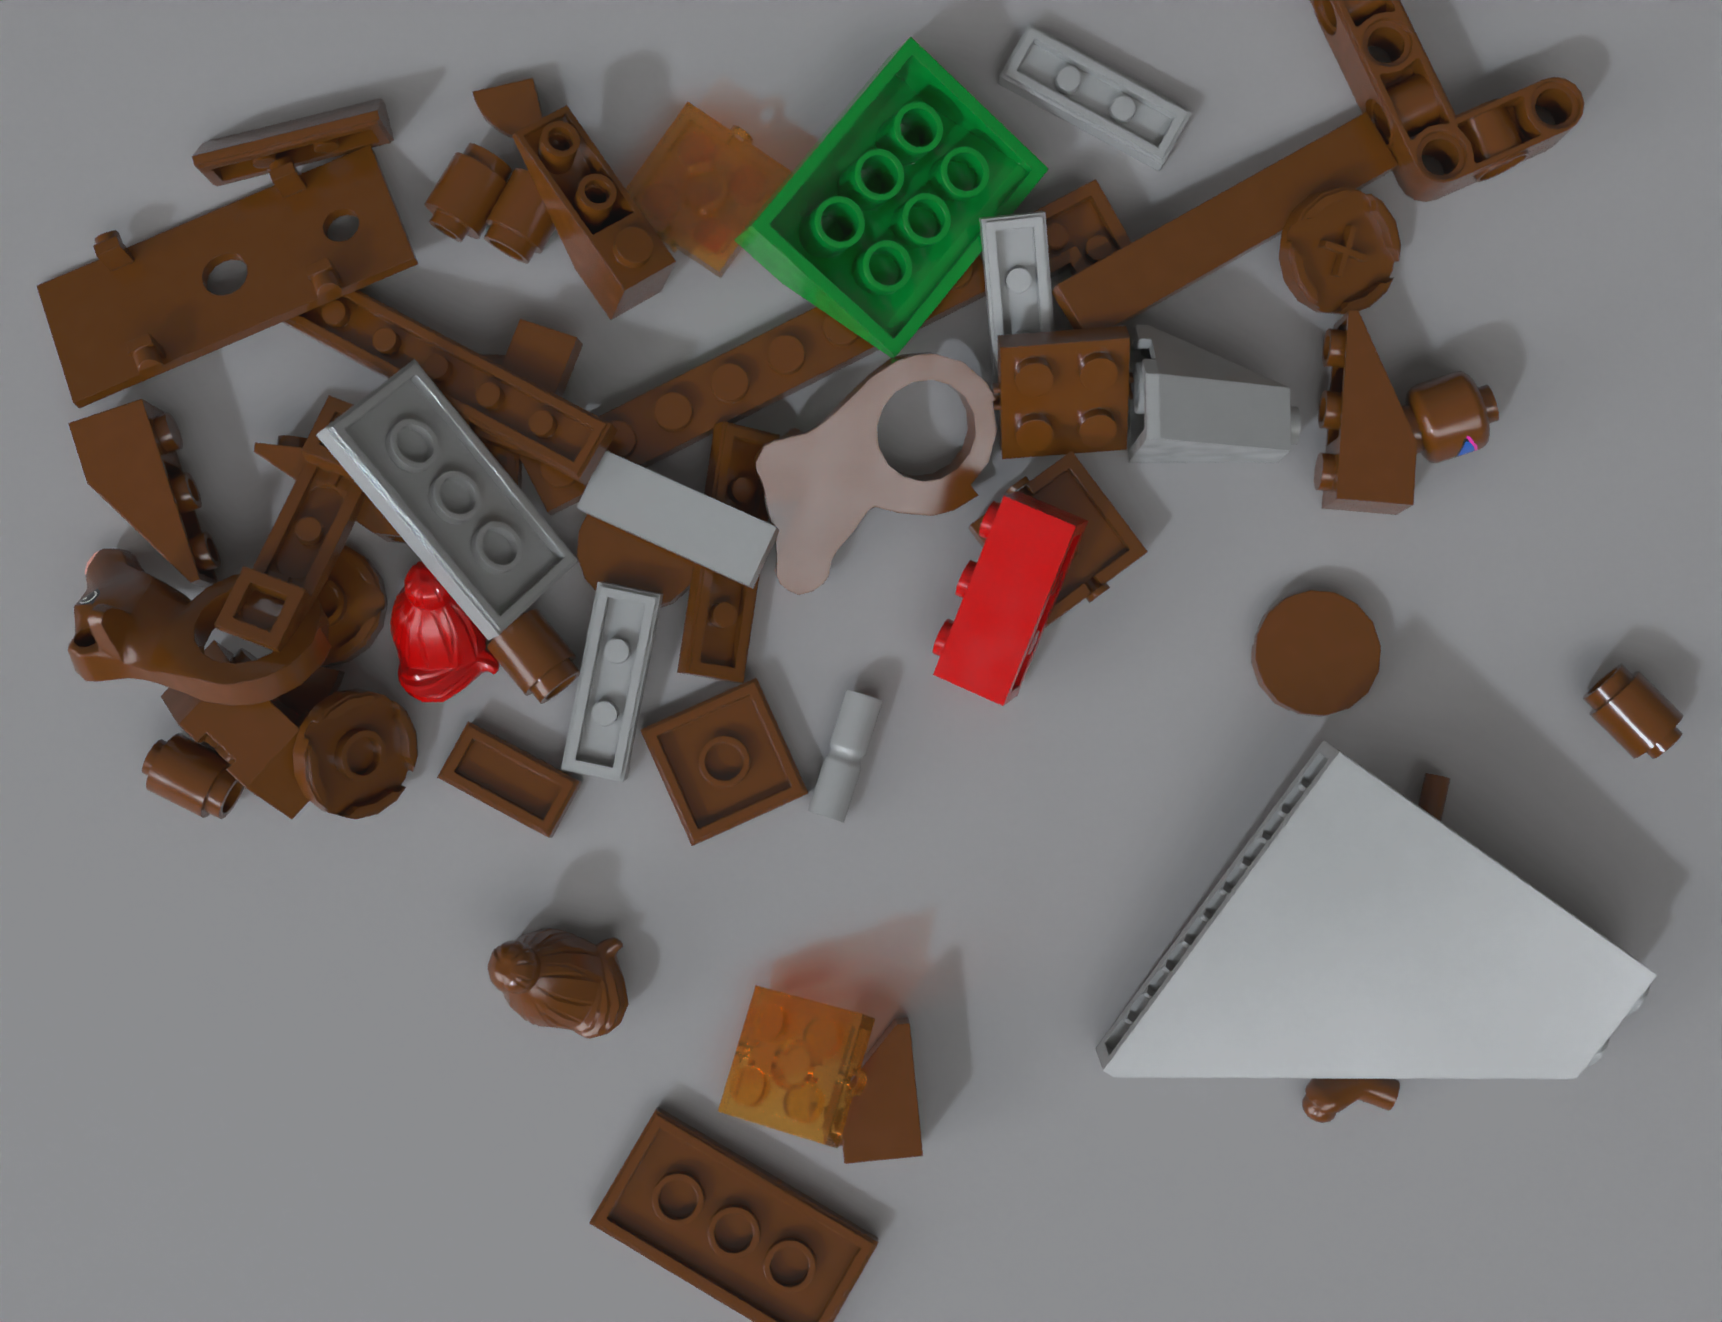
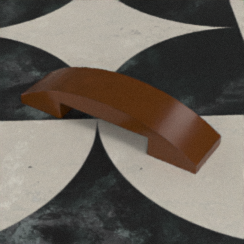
(301, 548)

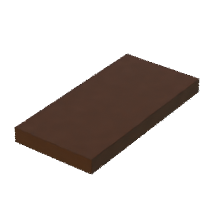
(732, 1227)

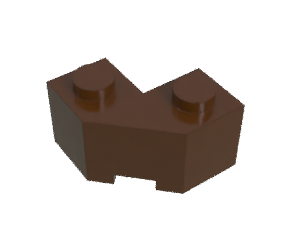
(250, 737)

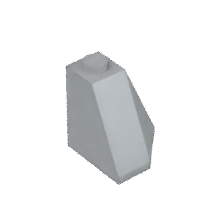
(1203, 406)

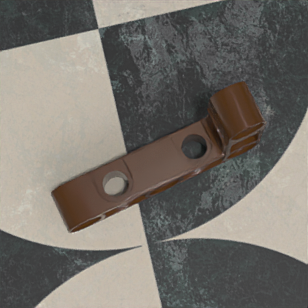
(1416, 114)

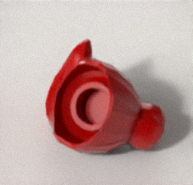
(435, 640)

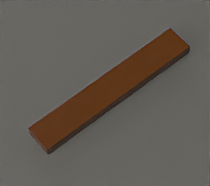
(1221, 228)
(474, 385)

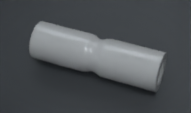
(847, 748)

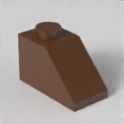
(885, 1117)

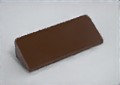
(303, 139)

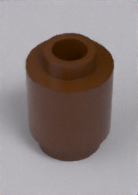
(467, 192)
(519, 219)
(535, 656)
(1634, 712)
(191, 777)

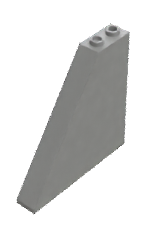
(1373, 951)

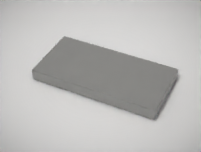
(449, 499)

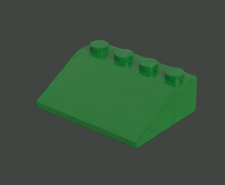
(892, 200)

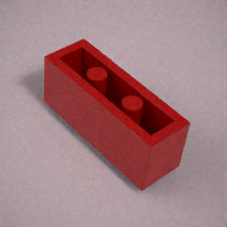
(1007, 596)

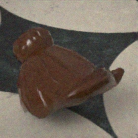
(562, 981)

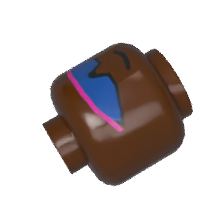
(1450, 416)

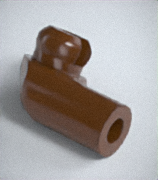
(1331, 1096)

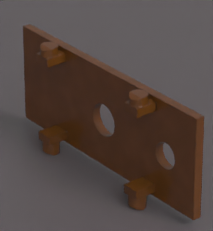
(151, 301)

